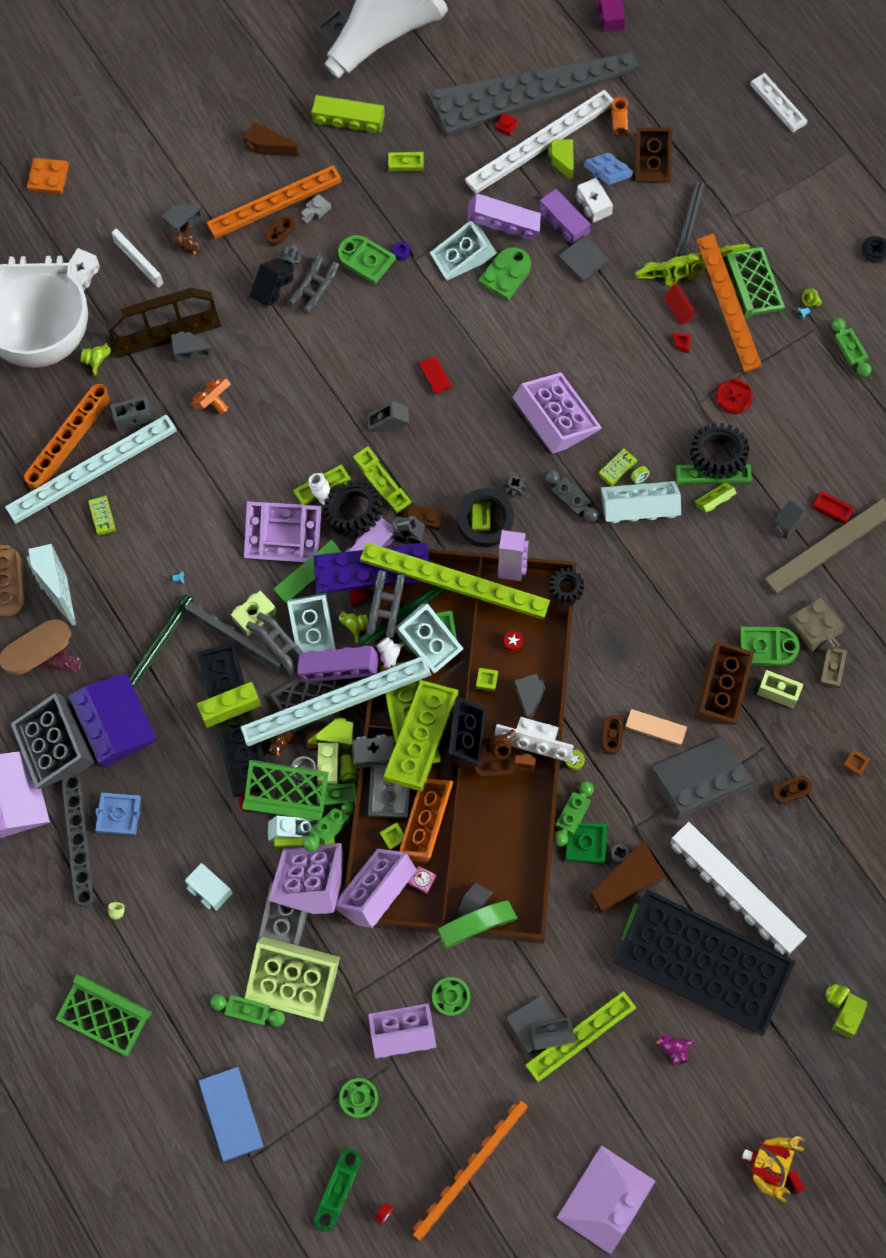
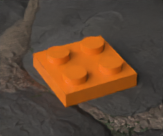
(47, 176)

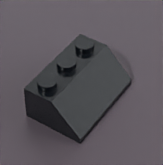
(467, 734)

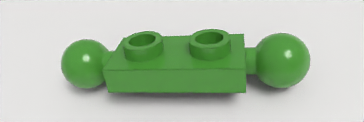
(851, 347)
(573, 813)
(329, 826)
(247, 1010)

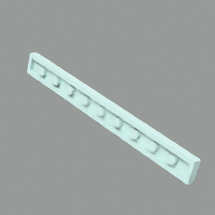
(90, 469)
(335, 701)

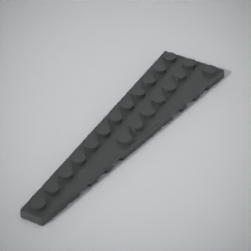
(487, 100)

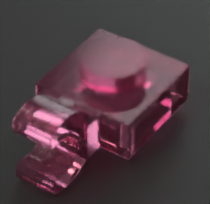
(63, 659)

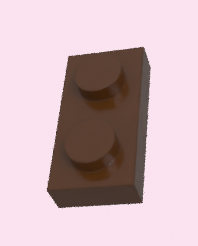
(429, 516)

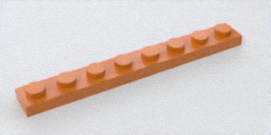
(274, 202)
(729, 303)
(462, 1176)

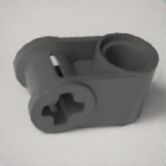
(409, 529)

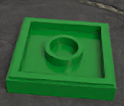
(587, 844)

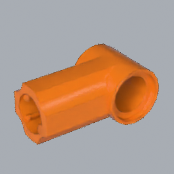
(619, 116)

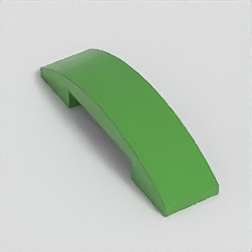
(476, 922)

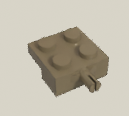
(817, 625)

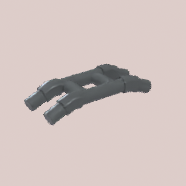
(312, 275)
(394, 598)
(268, 639)

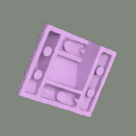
(282, 531)
(606, 1199)

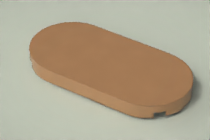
(11, 581)
(35, 647)

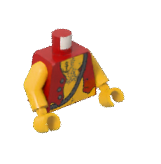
(772, 1164)

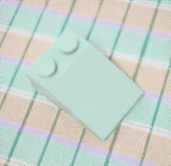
(463, 251)
(311, 623)
(428, 637)

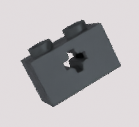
(131, 413)
(363, 755)

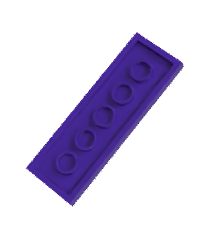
(346, 572)

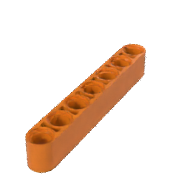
(67, 429)

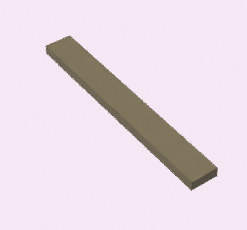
(827, 547)

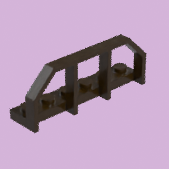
(162, 333)

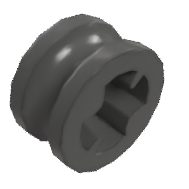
(621, 847)

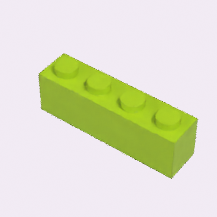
(348, 114)

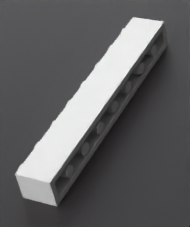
(737, 889)

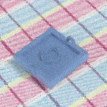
(608, 168)
(118, 814)

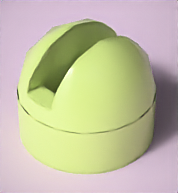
(116, 910)

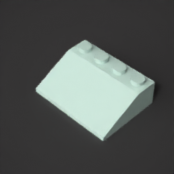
(52, 578)

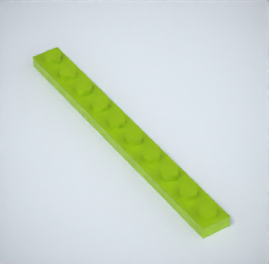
(454, 580)

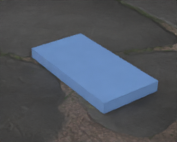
(231, 1114)

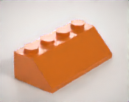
(425, 820)

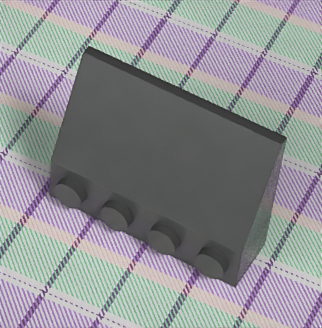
(52, 741)
(701, 777)

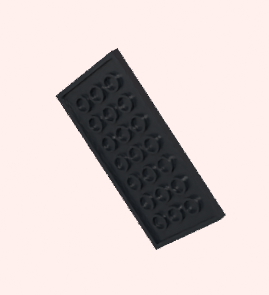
(704, 962)

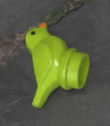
(95, 356)
(354, 623)

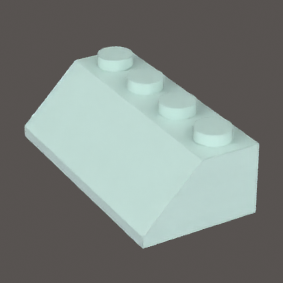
(641, 501)

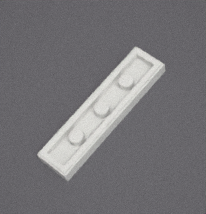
(778, 102)
(137, 258)

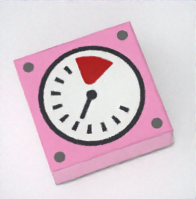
(422, 880)

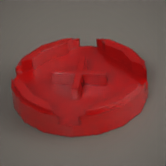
(734, 396)

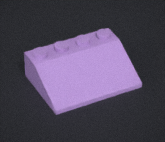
(556, 411)
(20, 802)
(309, 878)

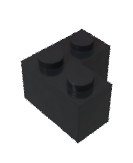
(269, 280)

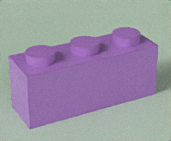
(564, 216)

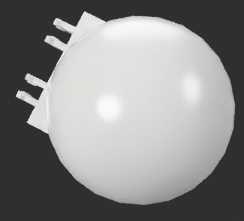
(40, 312)

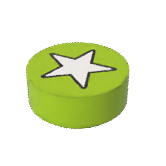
(576, 761)

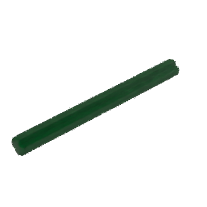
(381, 628)
(159, 641)

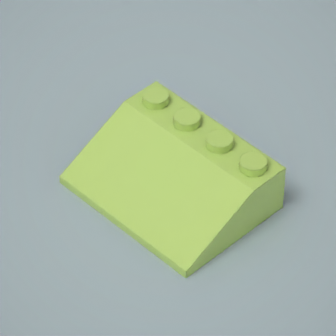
(292, 978)

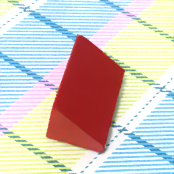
(679, 304)

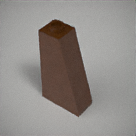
(628, 879)

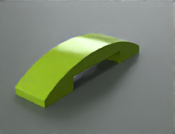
(378, 477)

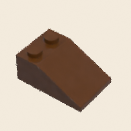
(653, 154)

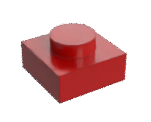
(506, 124)

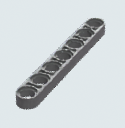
(82, 848)

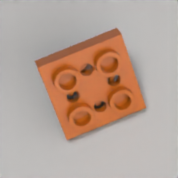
(210, 395)

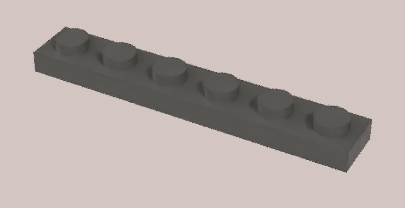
(229, 635)

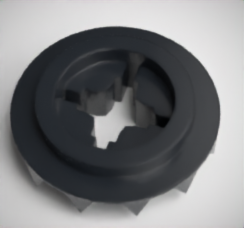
(874, 242)

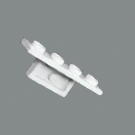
(538, 739)

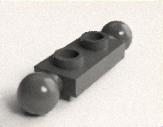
(571, 496)

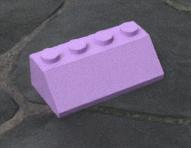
(375, 887)

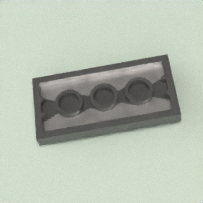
(386, 798)

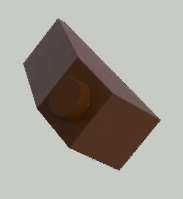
(268, 142)

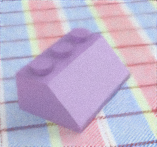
(402, 1030)

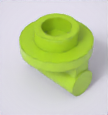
(811, 298)
(836, 995)

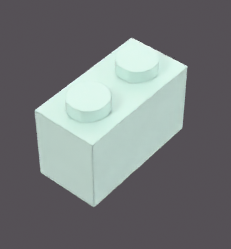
(208, 887)

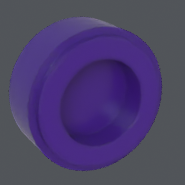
(401, 251)

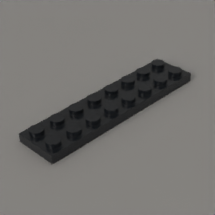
(221, 674)

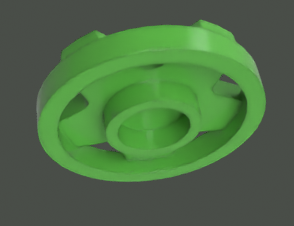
(451, 996)
(358, 1098)

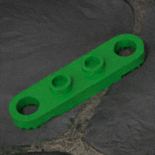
(337, 1189)

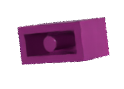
(611, 14)

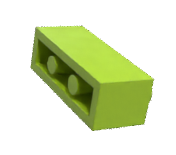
(229, 704)

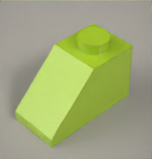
(562, 156)
(337, 731)
(850, 1016)

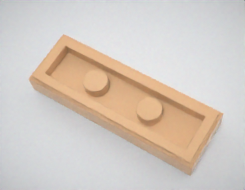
(656, 727)

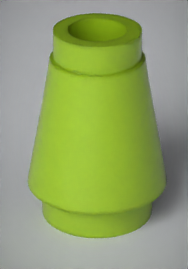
(347, 771)

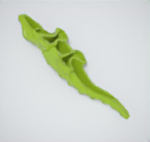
(681, 266)

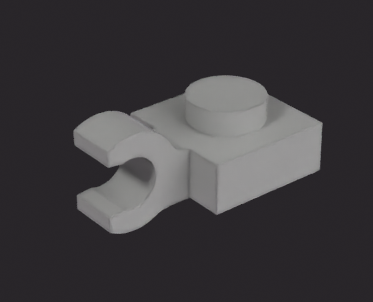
(316, 207)

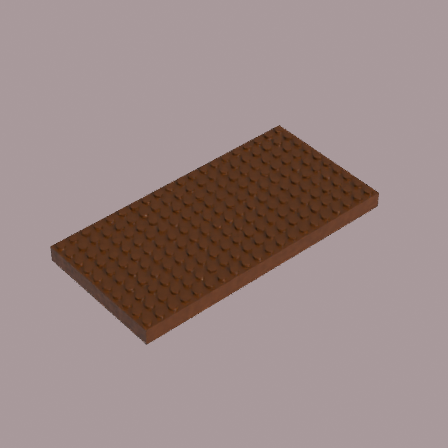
(491, 827)

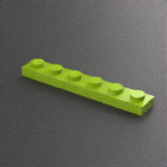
(584, 1034)

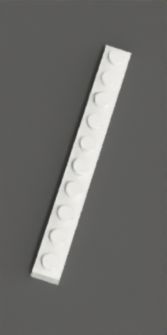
(539, 142)

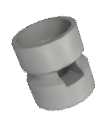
(304, 762)

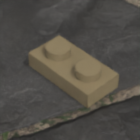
(833, 667)

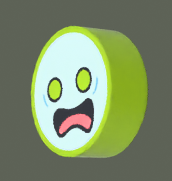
(640, 474)

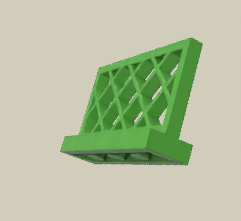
(739, 282)
(280, 806)
(112, 998)

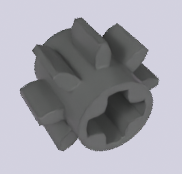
(290, 255)
(514, 490)

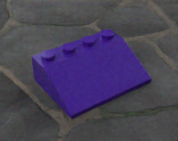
(112, 719)

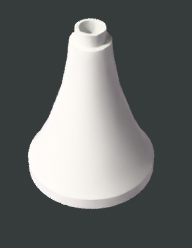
(375, 25)

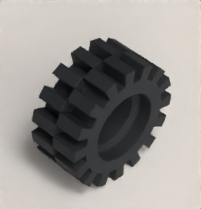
(561, 596)

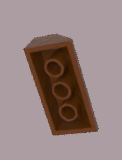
(724, 684)

